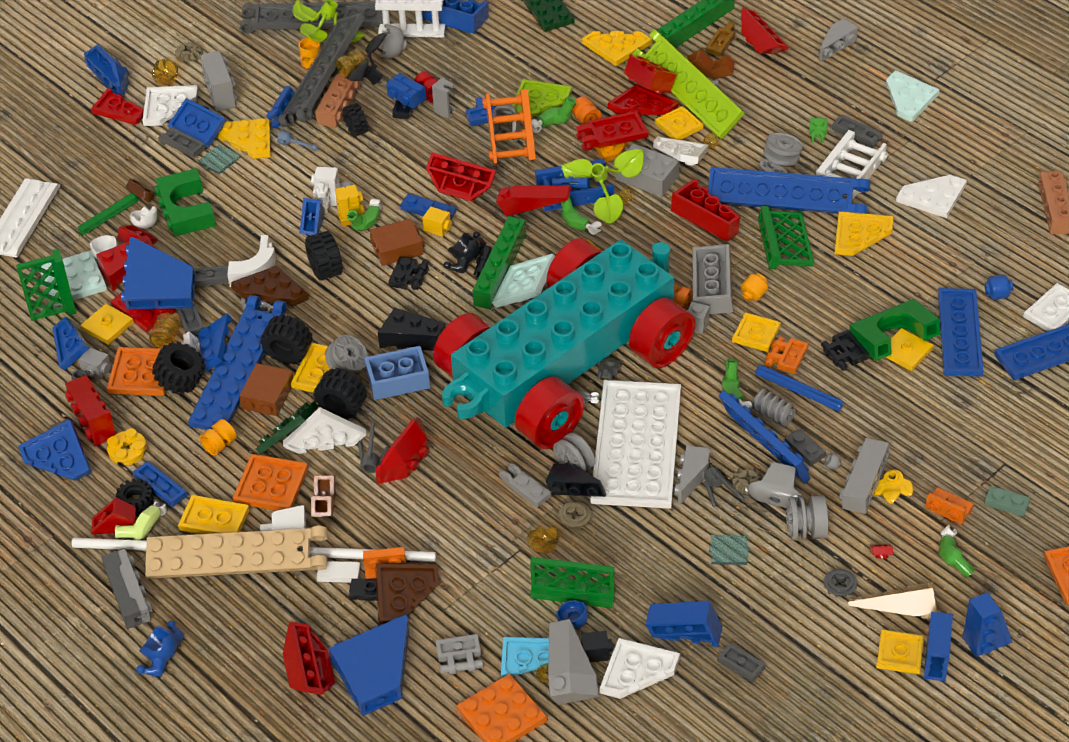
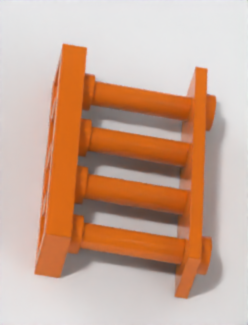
(526, 133)

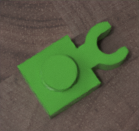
(818, 128)

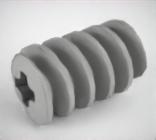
(773, 408)

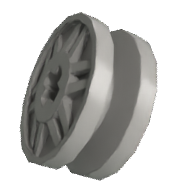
(783, 149)
(346, 354)
(574, 451)

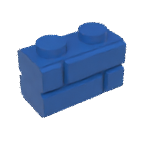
(406, 91)

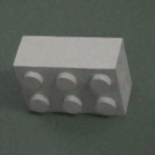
(218, 80)
(657, 172)

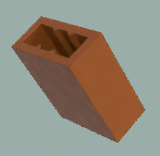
(396, 241)
(266, 389)

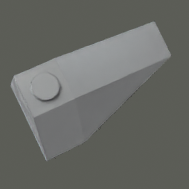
(569, 666)

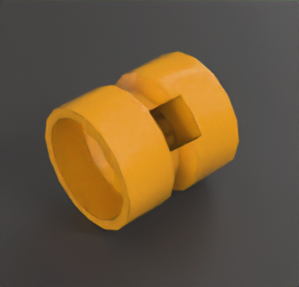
(308, 51)
(216, 438)

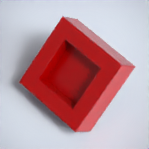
(881, 550)

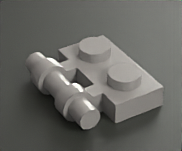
(459, 648)

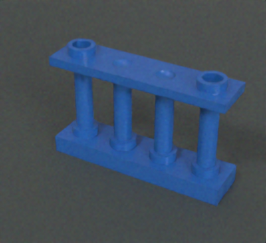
(579, 197)

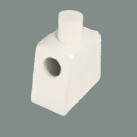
(287, 519)

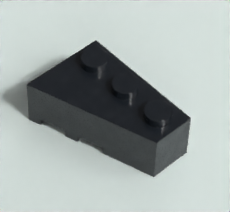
(409, 330)

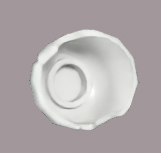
(144, 218)
(102, 243)

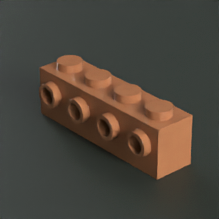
(335, 99)
(1055, 201)

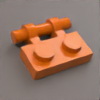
(792, 356)

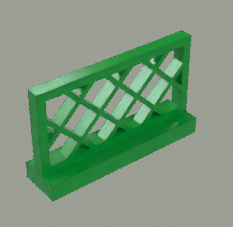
(772, 238)
(62, 286)
(554, 589)

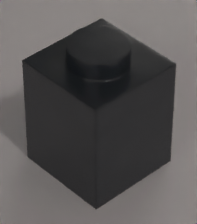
(596, 645)

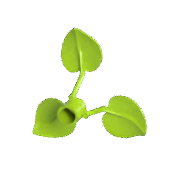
(306, 14)
(628, 163)

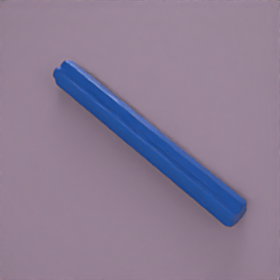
(799, 387)

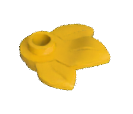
(893, 488)

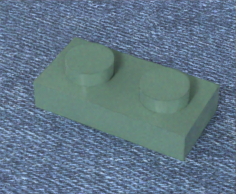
(1007, 501)

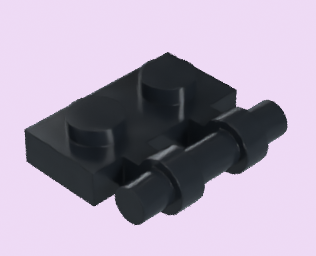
(403, 273)
(849, 347)

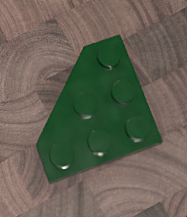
(286, 426)

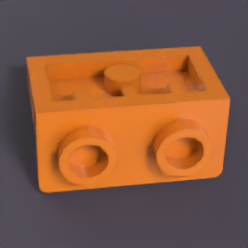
(949, 505)
(382, 556)

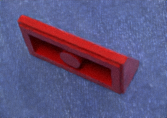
(128, 231)

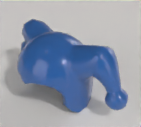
(160, 648)

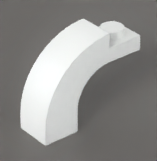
(262, 260)

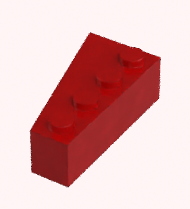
(705, 211)
(91, 410)

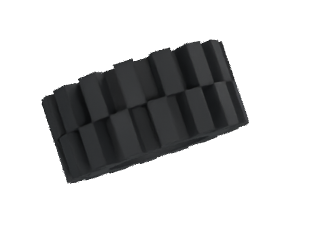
(355, 119)
(136, 488)

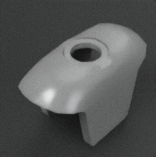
(500, 111)
(775, 486)

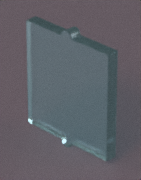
(219, 159)
(729, 549)

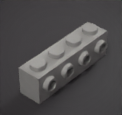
(865, 475)

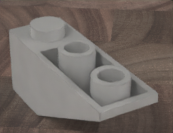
(838, 37)
(695, 463)

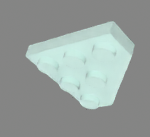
(909, 95)

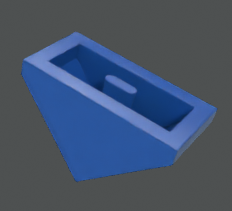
(311, 216)

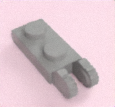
(525, 486)

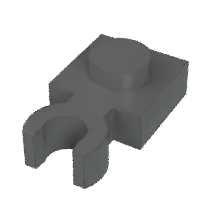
(608, 368)

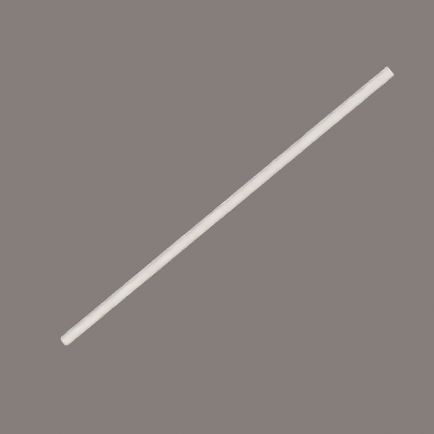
(344, 553)

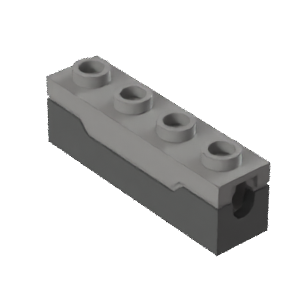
(126, 588)

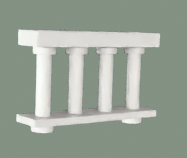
(413, 30)
(841, 153)

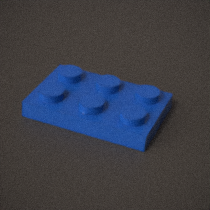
(197, 122)

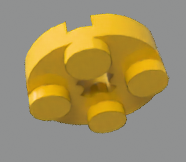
(131, 438)

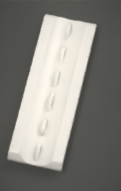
(24, 214)

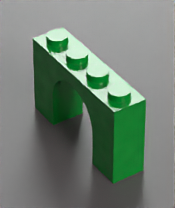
(183, 219)
(908, 316)

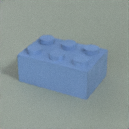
(397, 372)

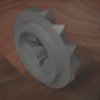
(840, 576)

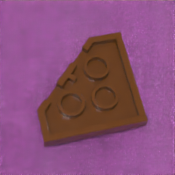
(270, 286)
(403, 588)

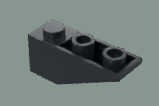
(570, 480)

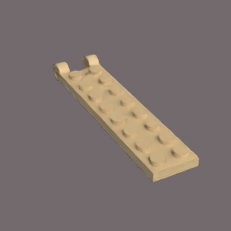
(233, 553)

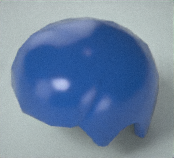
(575, 611)

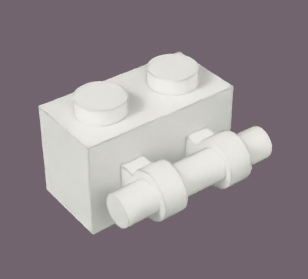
(325, 182)

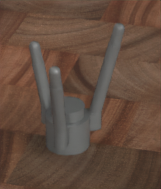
(370, 460)
(716, 479)

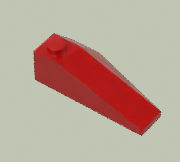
(525, 198)

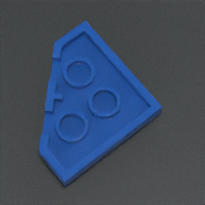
(57, 452)

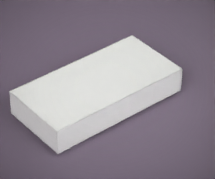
(339, 572)

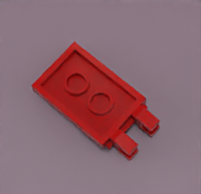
(611, 130)

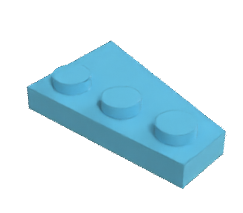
(523, 655)

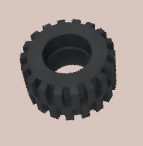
(323, 255)
(286, 339)
(178, 379)
(340, 393)

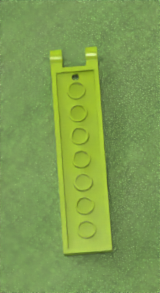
(694, 87)

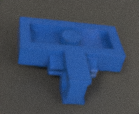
(478, 115)

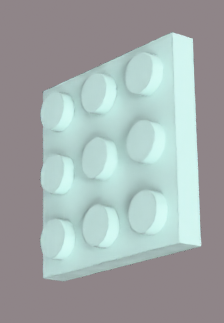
(82, 276)
(523, 281)

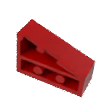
(649, 74)
(112, 263)

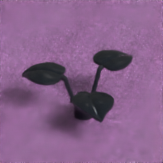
(364, 70)

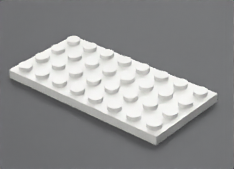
(637, 443)

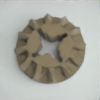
(183, 55)
(739, 479)
(569, 509)

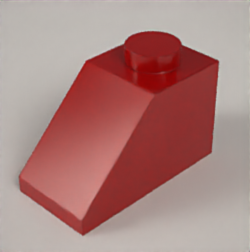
(115, 513)

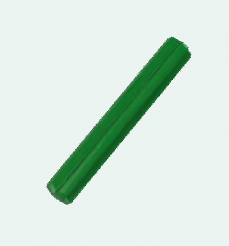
(107, 214)

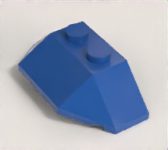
(107, 69)

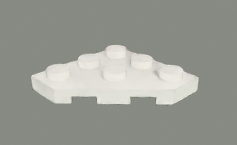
(164, 102)
(684, 151)
(933, 195)
(323, 431)
(636, 667)

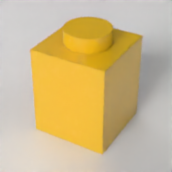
(436, 221)

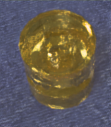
(347, 63)
(164, 330)

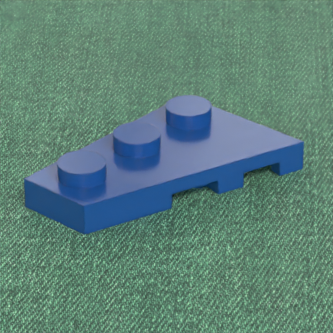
(212, 341)
(68, 343)

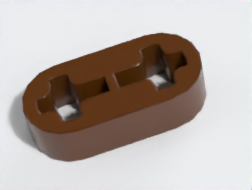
(140, 190)

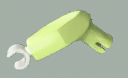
(143, 524)

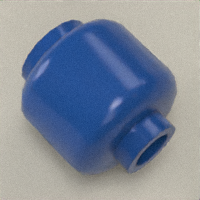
(998, 287)

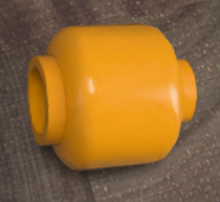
(754, 287)

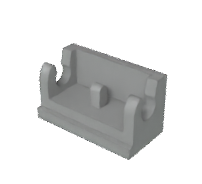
(441, 98)

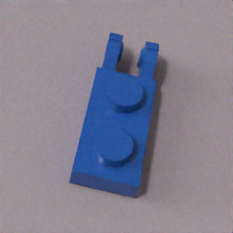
(280, 106)

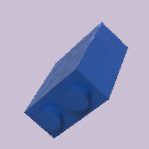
(938, 646)

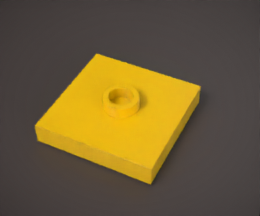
(679, 123)
(107, 324)
(756, 332)
(908, 349)
(900, 651)

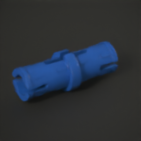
(582, 182)

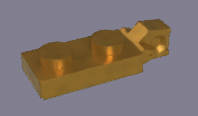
(721, 40)

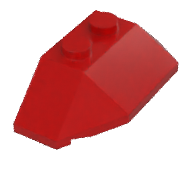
(760, 33)
(459, 177)
(404, 453)
(306, 660)

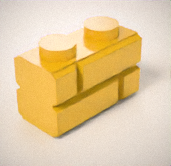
(348, 199)

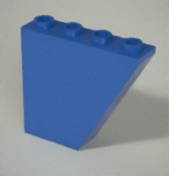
(156, 279)
(374, 664)

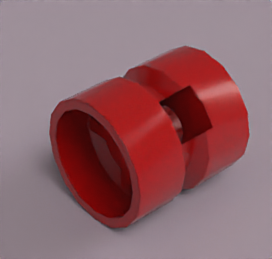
(427, 80)

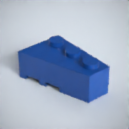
(684, 620)
(985, 626)

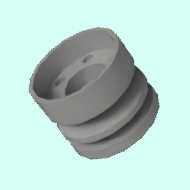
(808, 517)

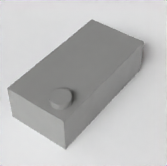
(713, 278)

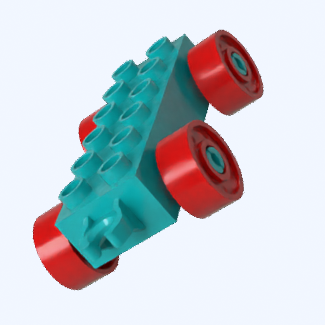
(589, 311)

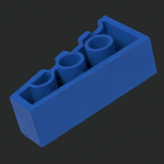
(461, 14)

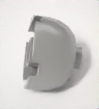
(393, 42)

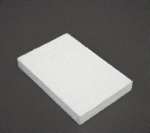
(1051, 309)

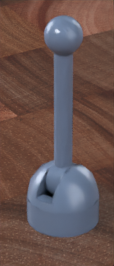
(285, 138)

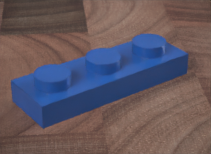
(420, 205)
(160, 484)

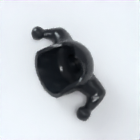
(465, 251)

